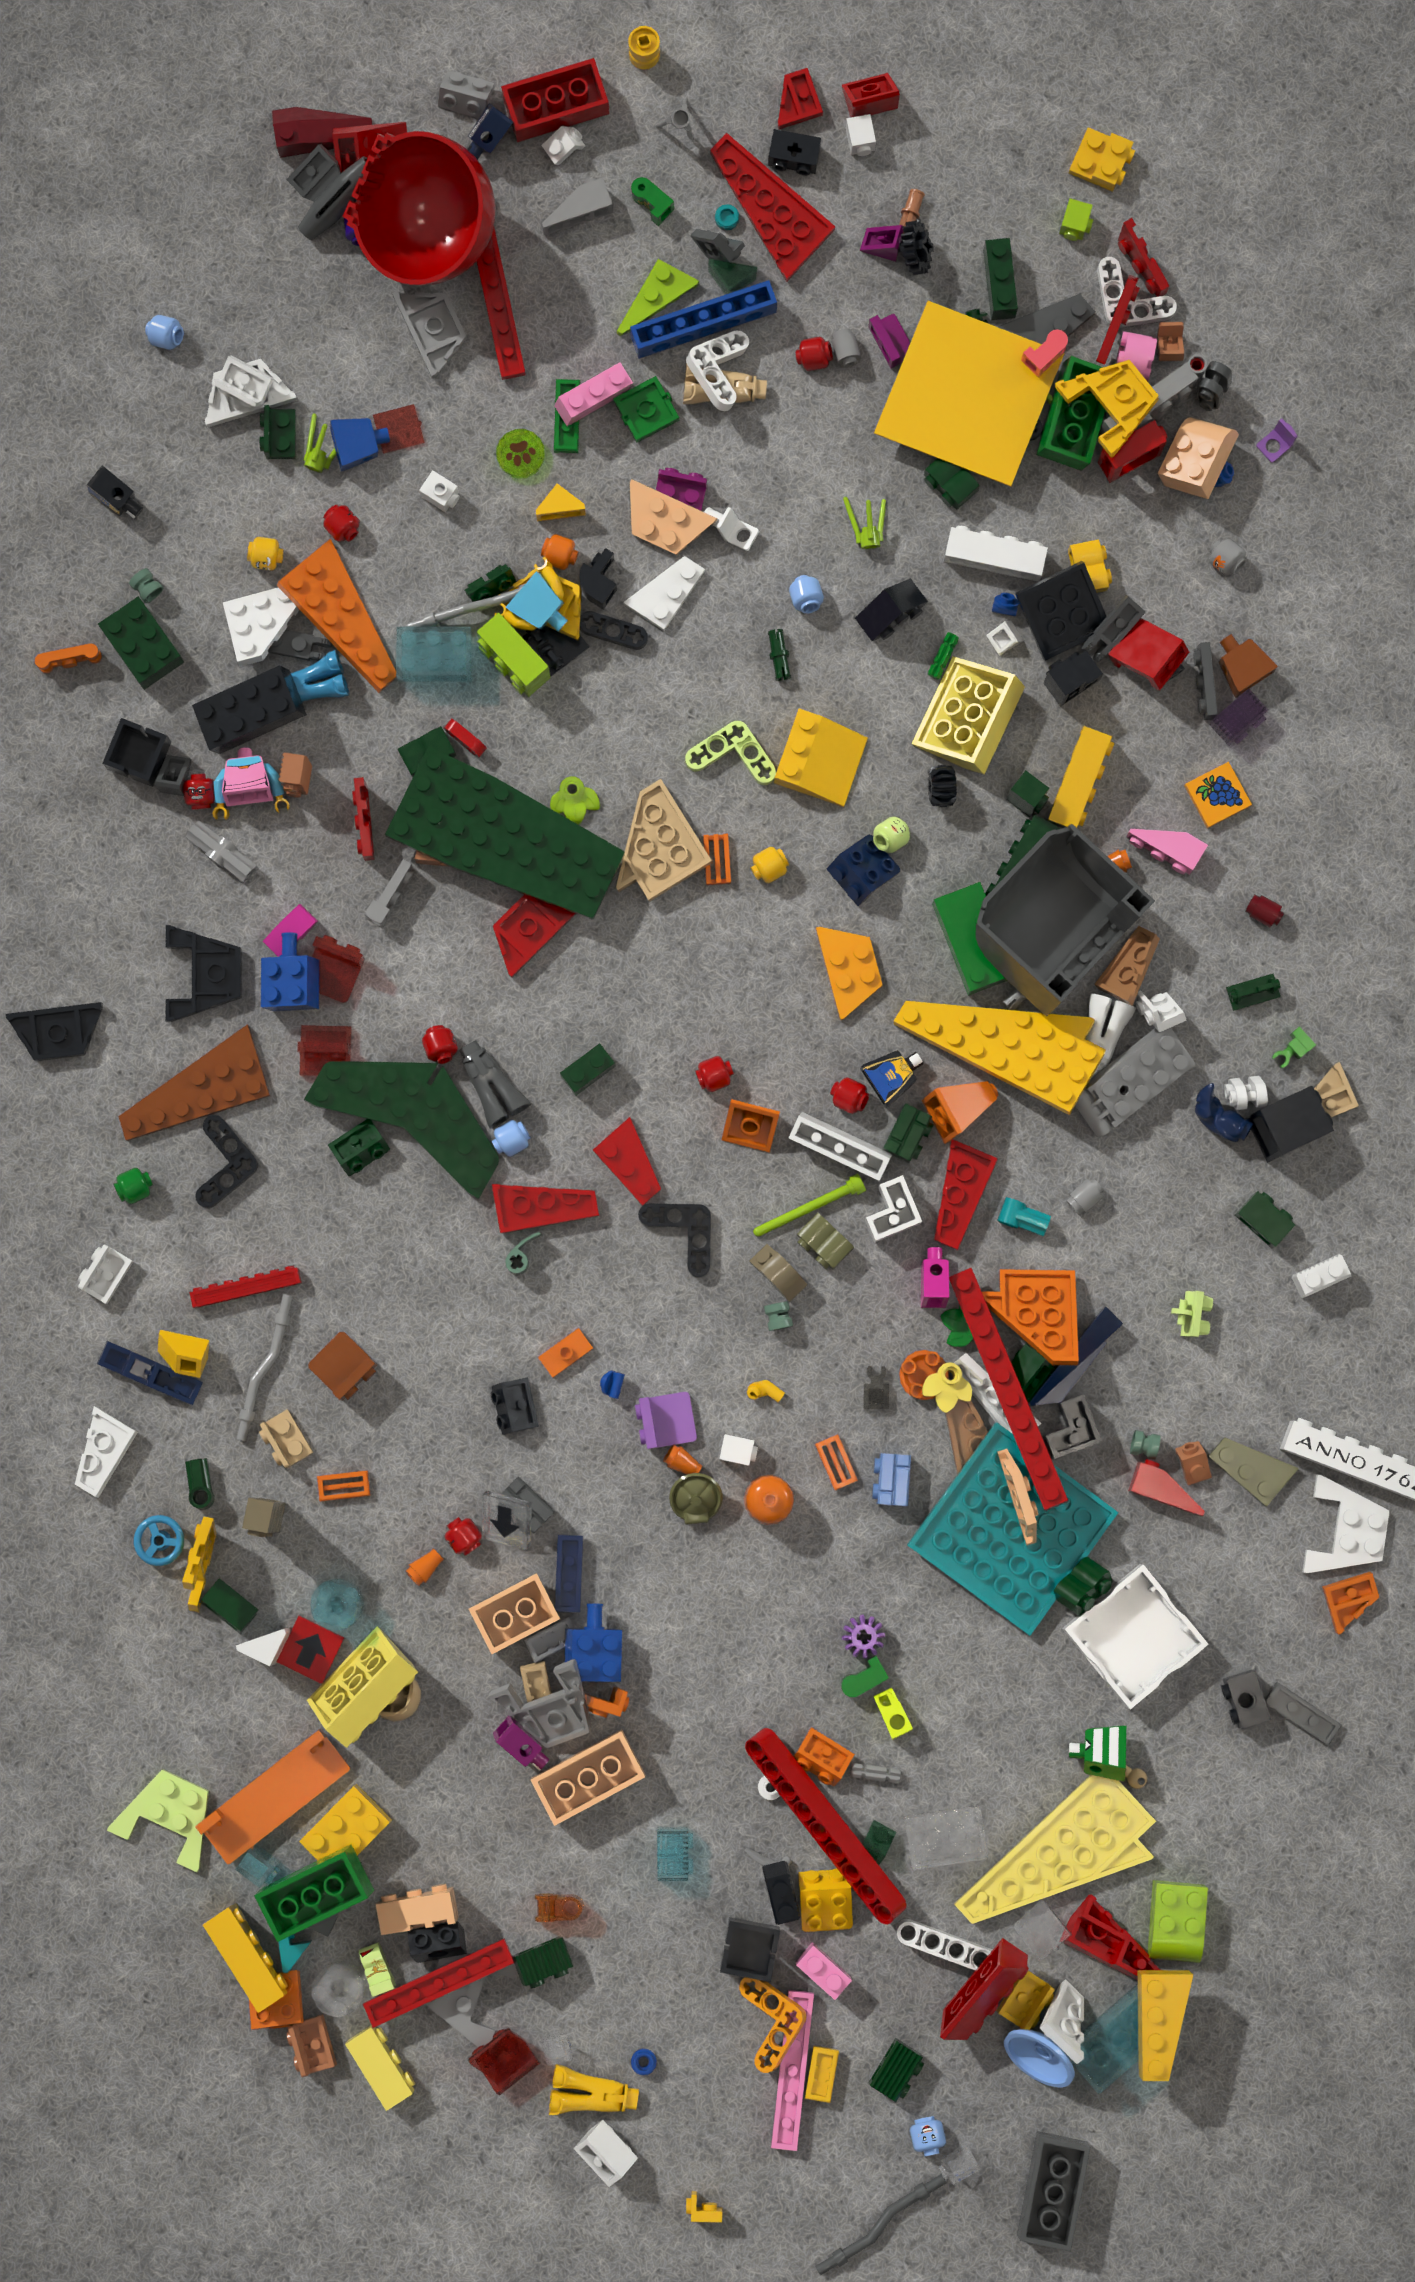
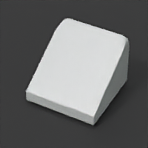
(1004, 637)

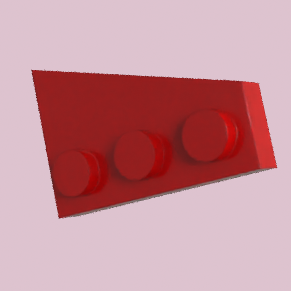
(1141, 263)
(363, 819)
(628, 1162)

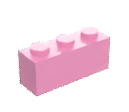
(593, 394)

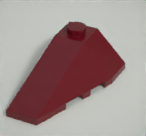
(303, 129)

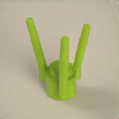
(315, 458)
(870, 536)

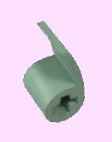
(516, 1253)

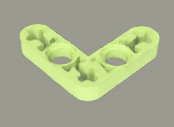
(739, 745)

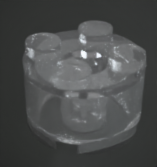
(324, 1990)

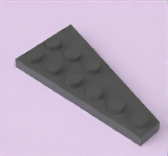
(1064, 316)

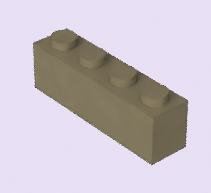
(263, 1516)

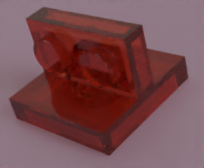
(323, 1045)

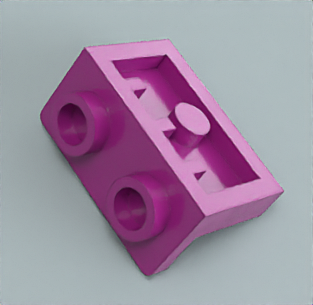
(683, 487)

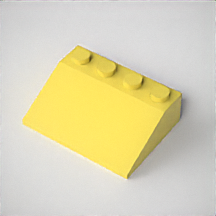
(969, 714)
(362, 1687)

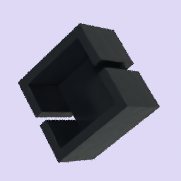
(135, 753)
(750, 1949)

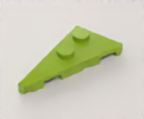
(661, 288)

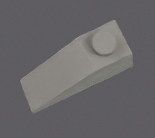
(583, 205)

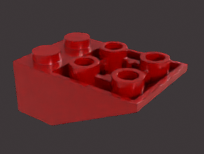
(357, 141)

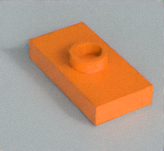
(565, 1352)

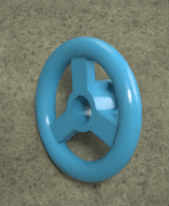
(168, 1541)

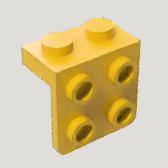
(825, 1901)

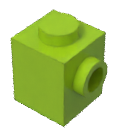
(1076, 220)

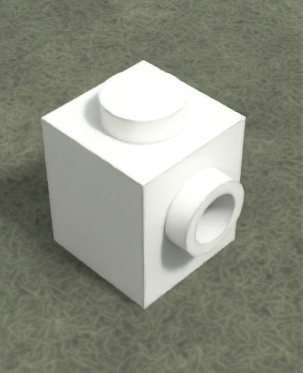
(439, 491)

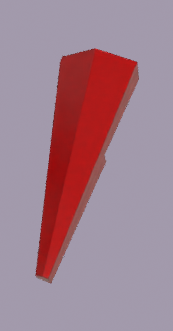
(1102, 1939)

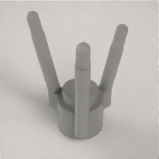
(679, 119)

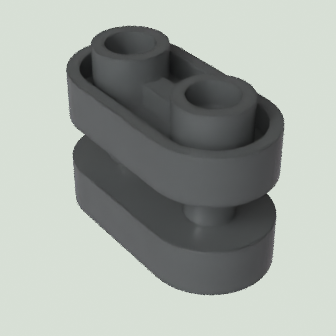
(1211, 388)

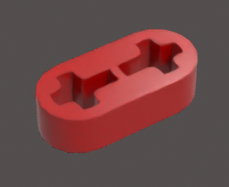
(465, 738)

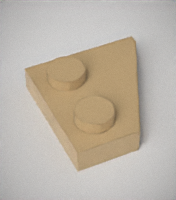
(1336, 1092)

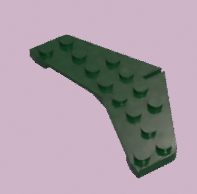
(430, 1113)

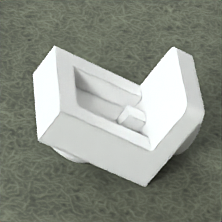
(563, 144)

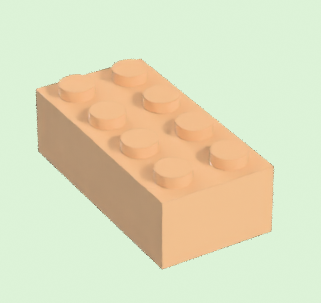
(588, 1777)

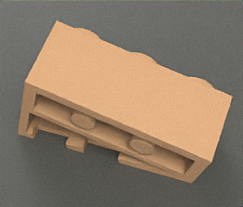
(417, 1909)

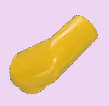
(764, 1388)

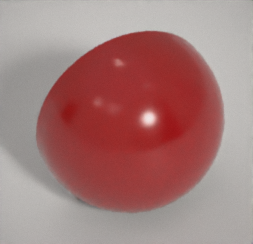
(421, 208)

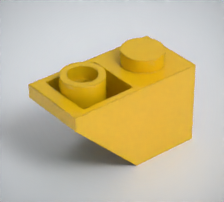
(183, 1353)

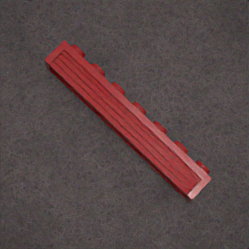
(245, 1287)

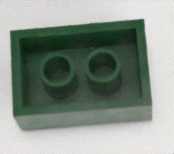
(141, 643)

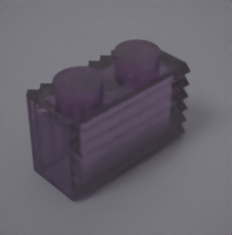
(1239, 717)

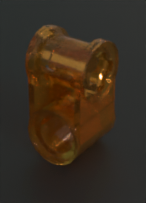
(556, 1907)

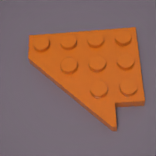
(1040, 1310)

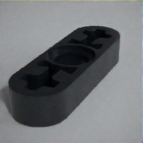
(632, 629)

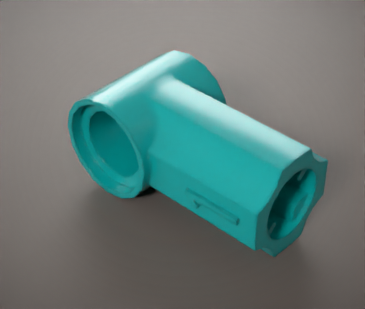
(1017, 1215)

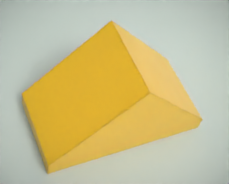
(559, 505)

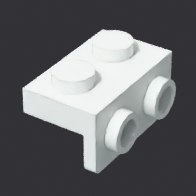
(243, 382)
(104, 1273)

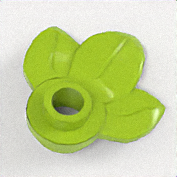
(574, 804)

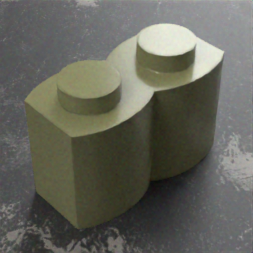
(824, 1241)

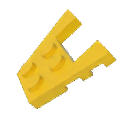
(1121, 393)
(198, 1561)

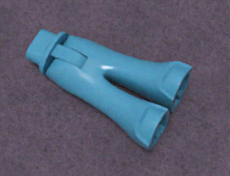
(327, 667)

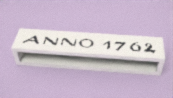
(1350, 1458)

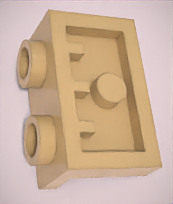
(285, 1439)

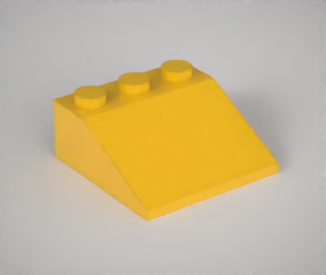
(820, 758)

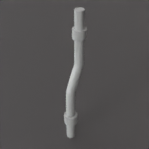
(433, 619)
(247, 1413)

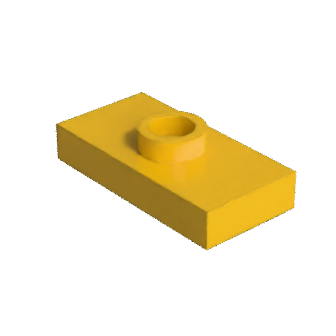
(821, 2074)

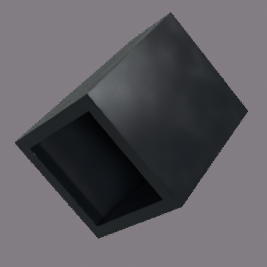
(1290, 1123)

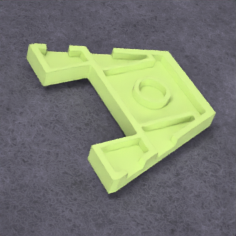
(174, 1805)

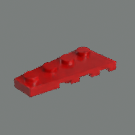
(963, 1187)

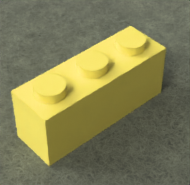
(381, 2066)

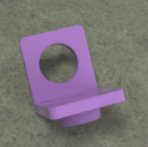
(1283, 434)

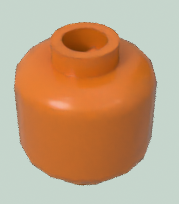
(559, 551)

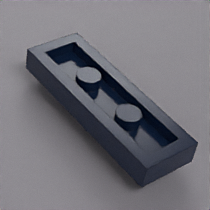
(569, 1573)

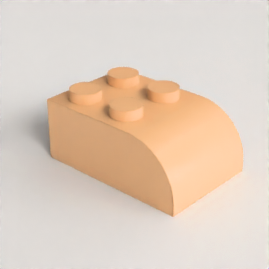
(1197, 457)
(514, 1613)

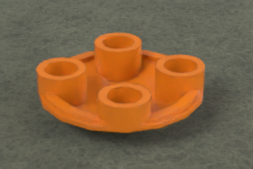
(916, 1369)

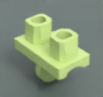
(1190, 1314)

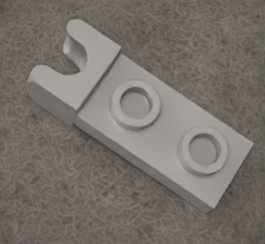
(379, 910)

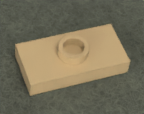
(535, 1680)

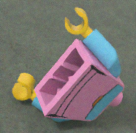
(246, 782)

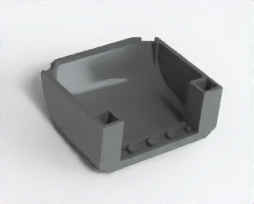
(1057, 916)

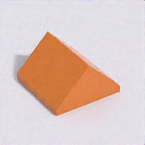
(750, 1125)

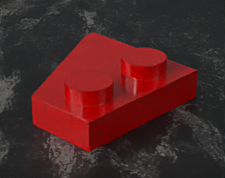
(798, 99)

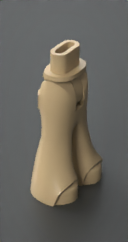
(742, 383)

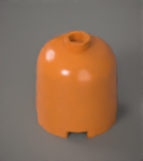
(769, 1499)

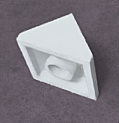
(266, 1648)

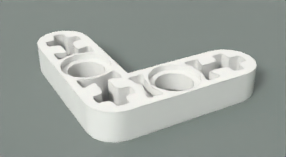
(1110, 304)
(710, 366)

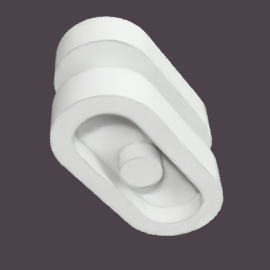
(1240, 1094)

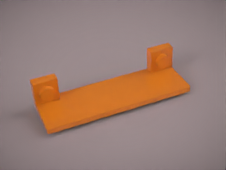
(273, 1796)

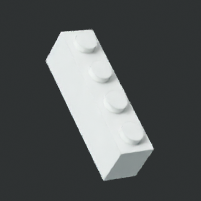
(995, 553)
(840, 1146)

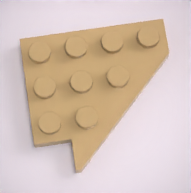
(660, 845)

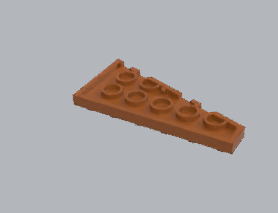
(213, 1083)

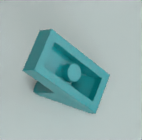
(291, 1952)

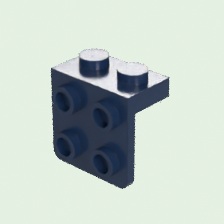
(862, 869)

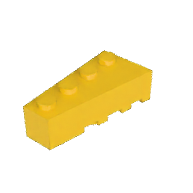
(1080, 777)
(246, 1957)
(1160, 2019)

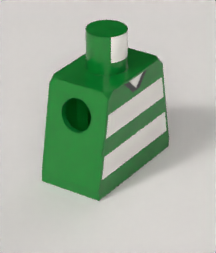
(1103, 1752)

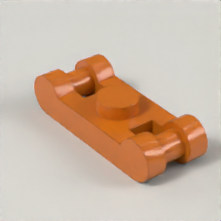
(67, 657)

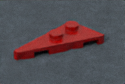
(1120, 317)

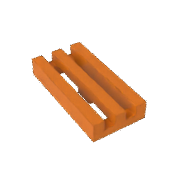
(715, 837)
(827, 1442)
(365, 1483)

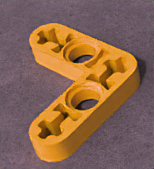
(780, 2014)

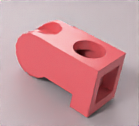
(1043, 357)

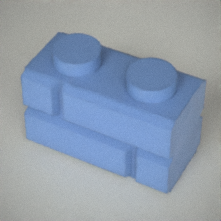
(893, 1479)

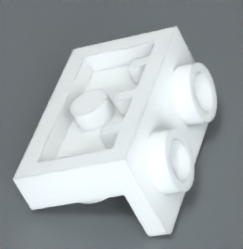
(1160, 1010)

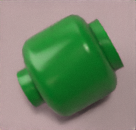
(133, 1185)

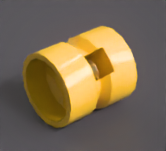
(644, 47)

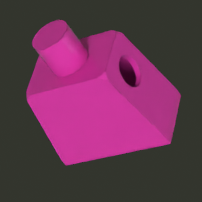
(934, 1288)

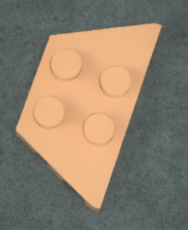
(665, 519)
(1018, 1488)

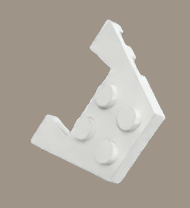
(1358, 1530)

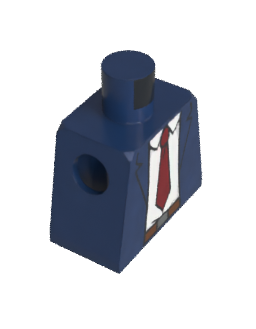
(493, 122)

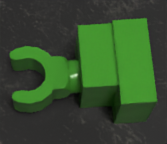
(1298, 1046)

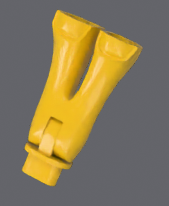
(604, 2097)

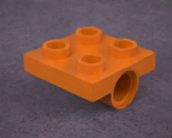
(284, 2011)

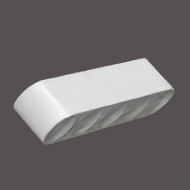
(942, 1948)

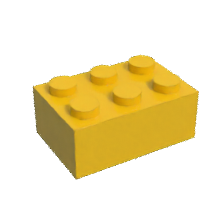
(350, 1821)

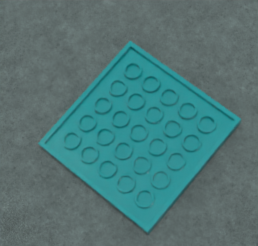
(980, 1543)

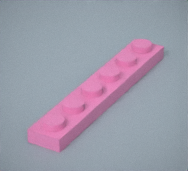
(792, 2079)

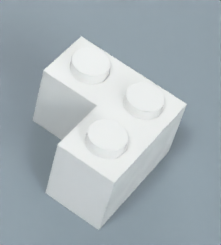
(900, 1211)

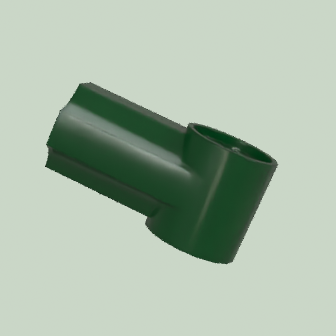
(199, 1480)

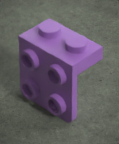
(666, 1420)

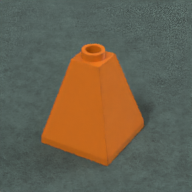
(958, 1106)

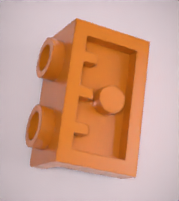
(823, 1757)

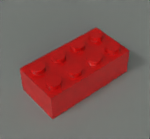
(555, 99)

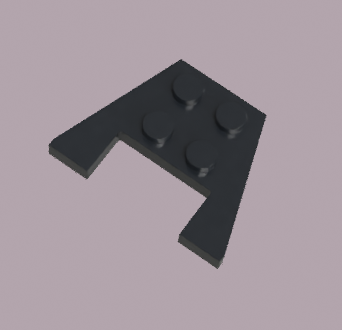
(214, 973)

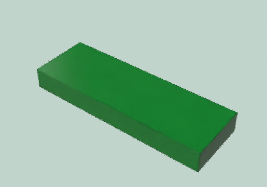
(565, 438)

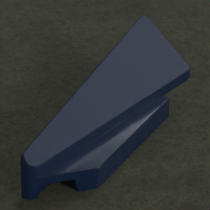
(1089, 1346)

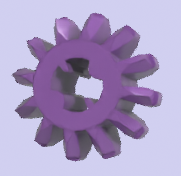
(869, 1630)

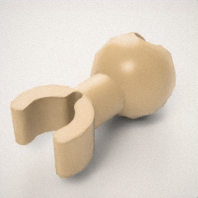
(1133, 1776)

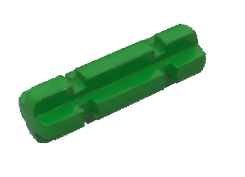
(943, 655)

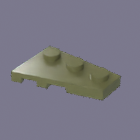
(1253, 1470)

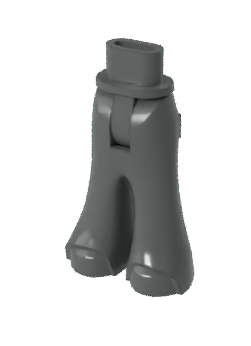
(484, 1071)

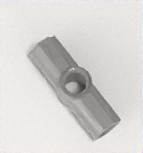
(221, 851)

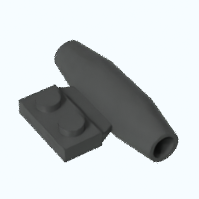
(322, 182)

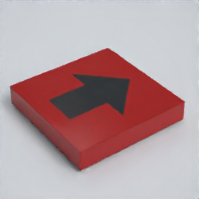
(310, 1649)

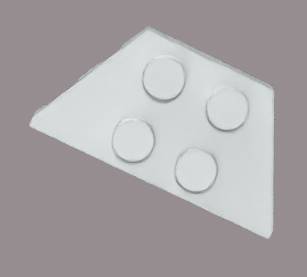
(226, 408)

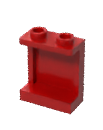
(1150, 653)

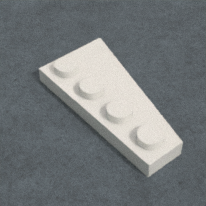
(983, 1389)

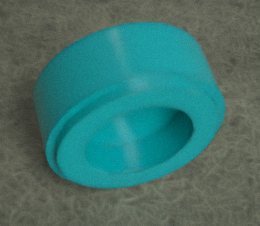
(727, 217)

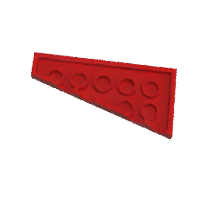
(779, 215)

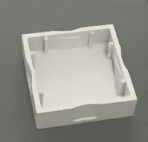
(1135, 1636)

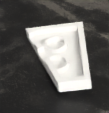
(666, 593)
(104, 1450)
(1064, 2021)

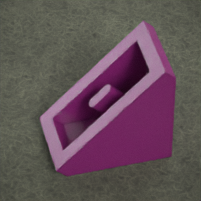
(883, 241)

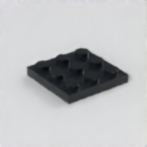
(1062, 610)

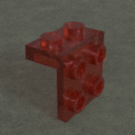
(337, 967)
(504, 2060)

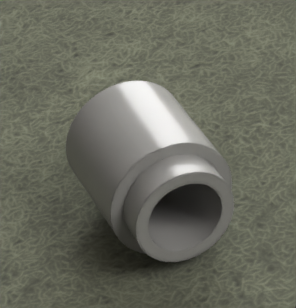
(845, 348)
(1085, 1196)

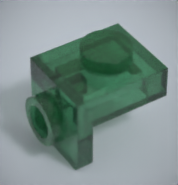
(878, 1840)

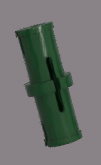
(779, 654)

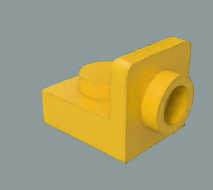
(707, 2213)

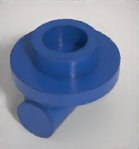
(1225, 476)
(1005, 604)
(612, 1383)

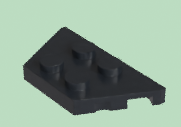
(56, 1031)

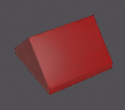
(871, 95)

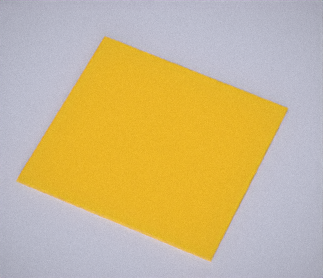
(966, 394)

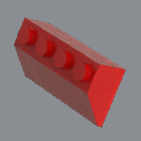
(983, 1991)

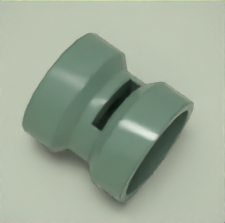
(146, 585)
(778, 1322)
(1144, 1444)

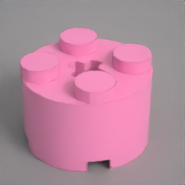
(1139, 350)

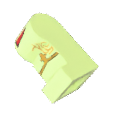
(376, 1969)

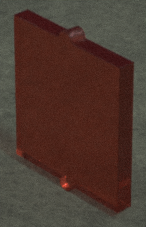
(402, 428)

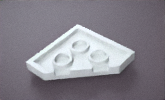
(257, 623)

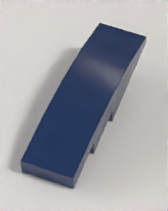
(149, 1373)

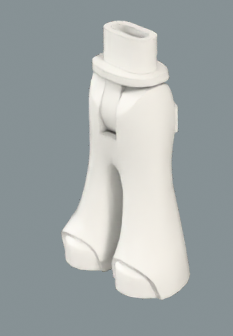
(1120, 1016)

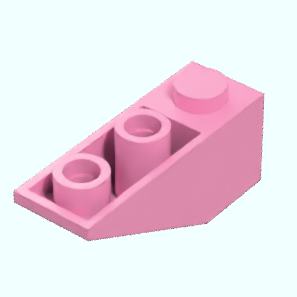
(1174, 847)

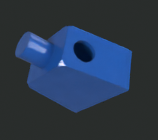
(356, 441)

